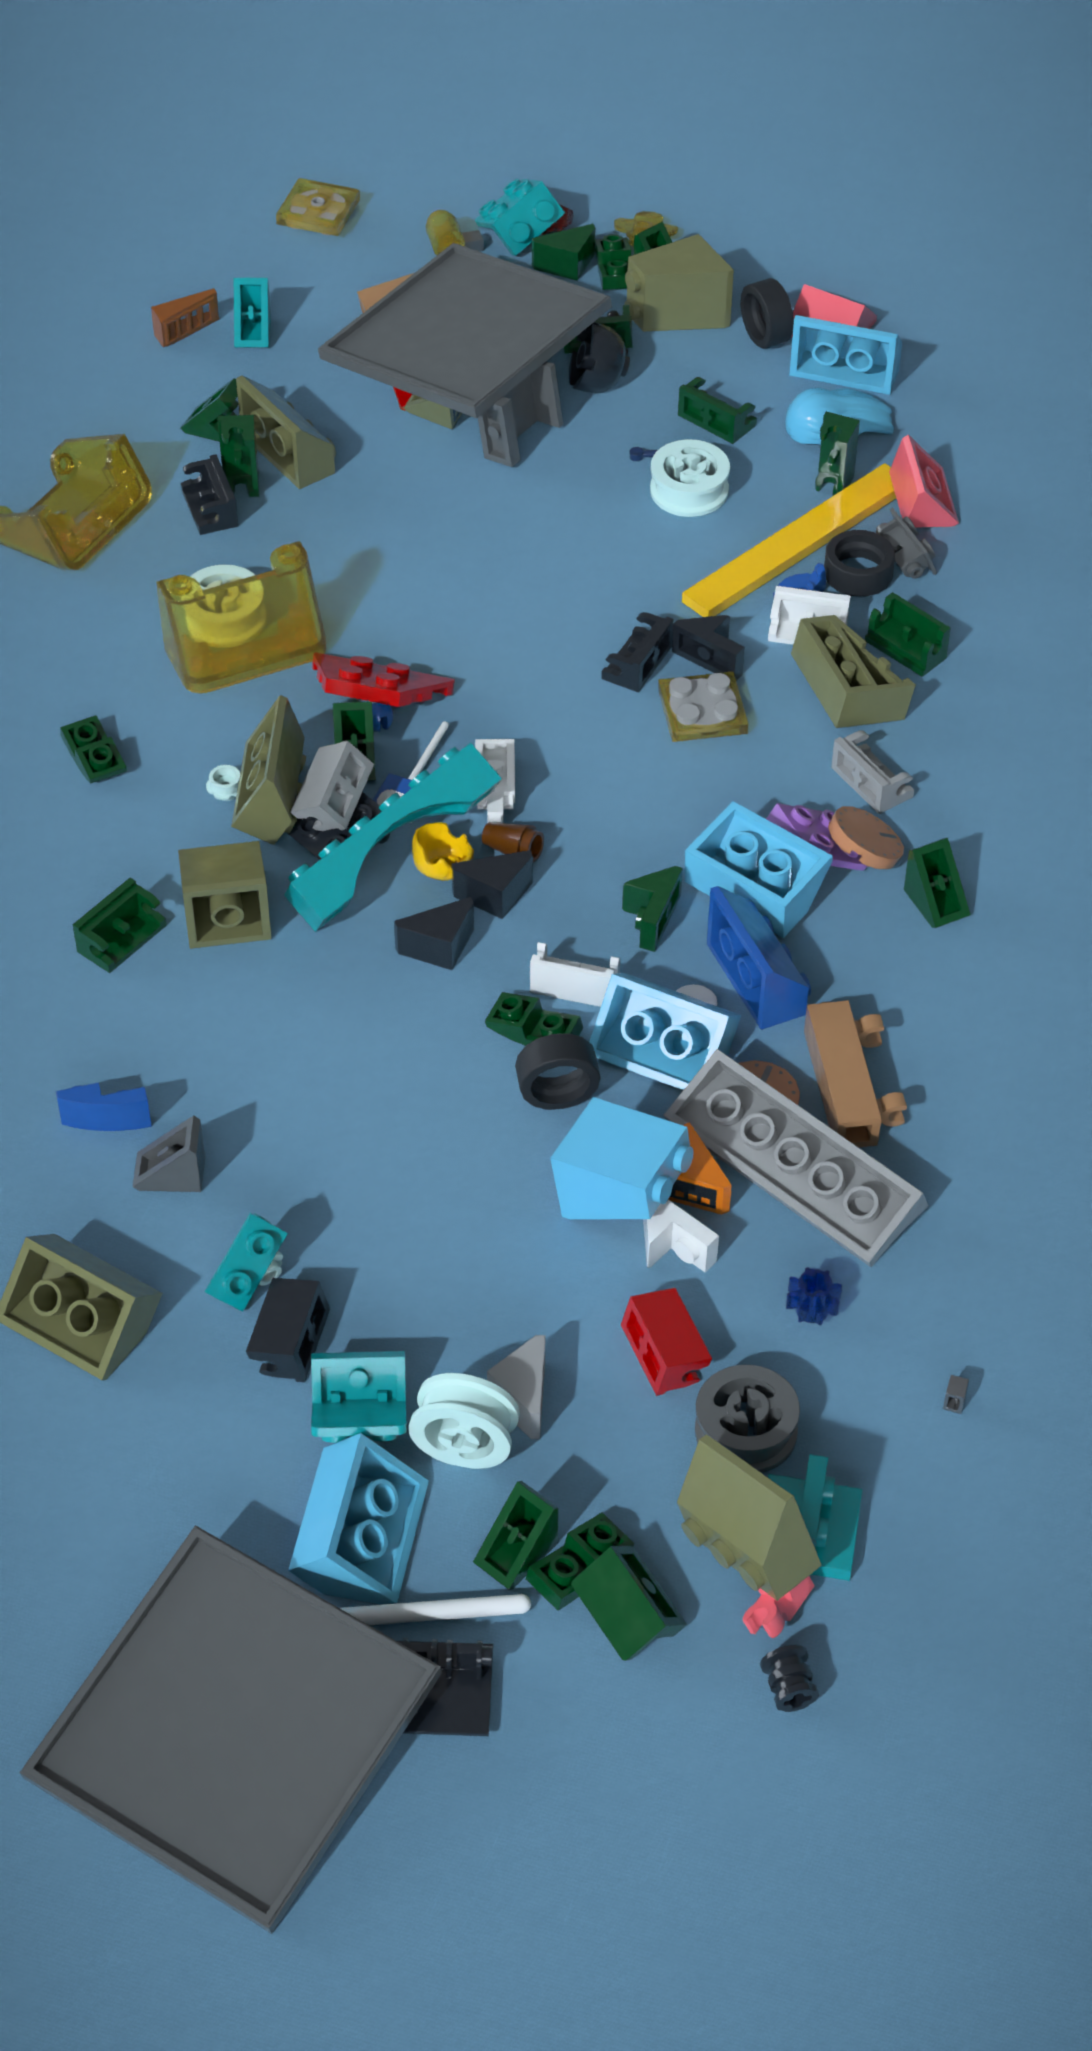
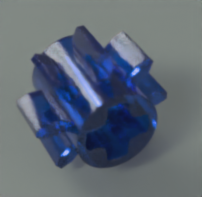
(813, 1296)

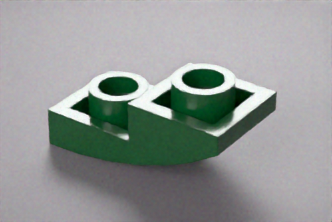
(612, 261)
(92, 749)
(524, 1020)
(582, 1547)

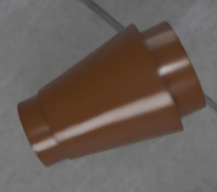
(513, 838)

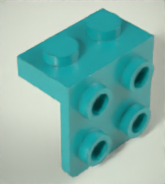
(520, 213)
(358, 1395)

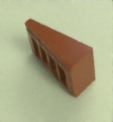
(167, 316)

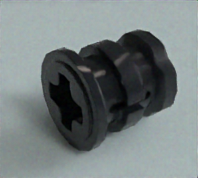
(790, 1677)

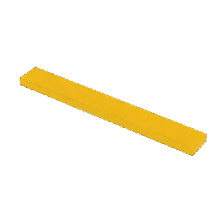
(791, 544)

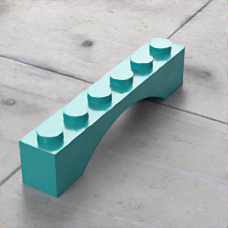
(453, 789)

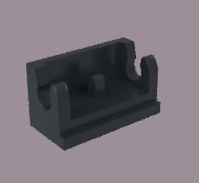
(209, 496)
(640, 653)
(289, 1328)

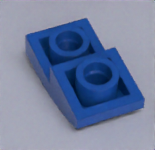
(89, 1110)

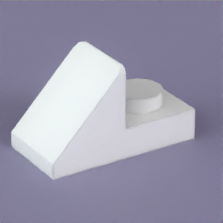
(677, 1230)

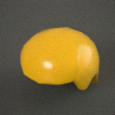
(437, 849)

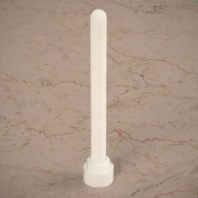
(441, 1609)

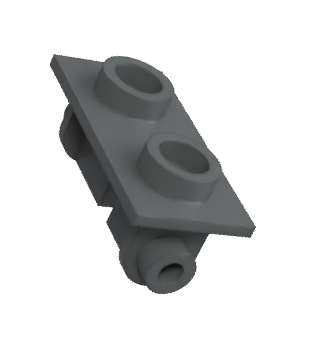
(915, 554)

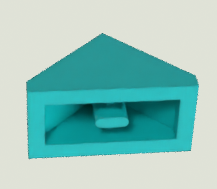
(251, 313)

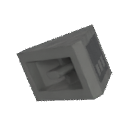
(173, 1160)

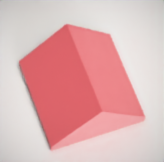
(832, 308)
(921, 487)

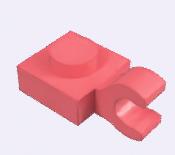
(773, 1613)

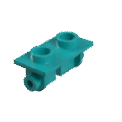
(246, 1262)

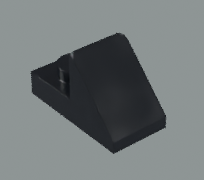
(708, 644)

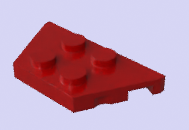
(377, 683)

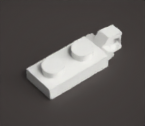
(501, 757)

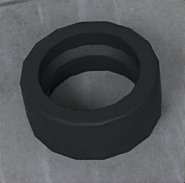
(767, 313)
(859, 545)
(560, 1091)

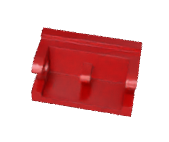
(664, 1340)

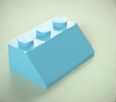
(845, 355)
(759, 864)
(659, 1030)
(359, 1523)

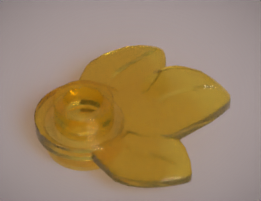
(641, 222)

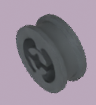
(770, 1409)

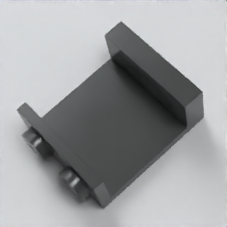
(518, 410)

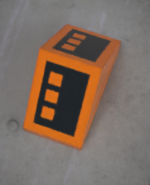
(704, 1182)

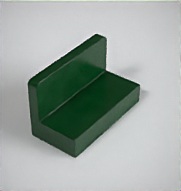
(627, 1601)

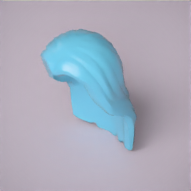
(806, 412)

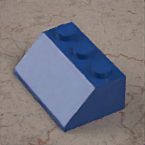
(755, 960)

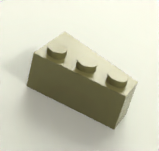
(846, 676)

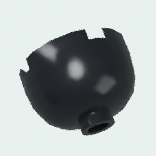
(598, 360)

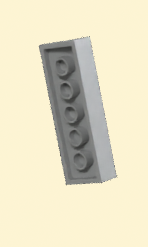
(797, 1158)

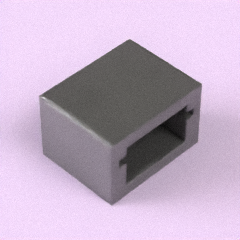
(474, 240)
(955, 1394)

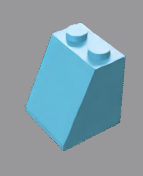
(618, 1163)

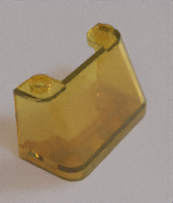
(94, 499)
(243, 625)

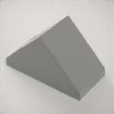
(523, 1378)

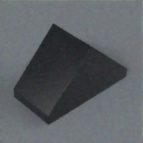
(493, 881)
(436, 934)

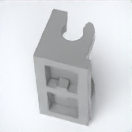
(868, 774)
(333, 786)

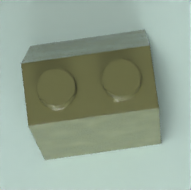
(679, 287)
(224, 894)

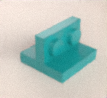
(829, 1516)

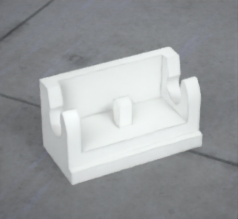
(794, 604)
(570, 979)

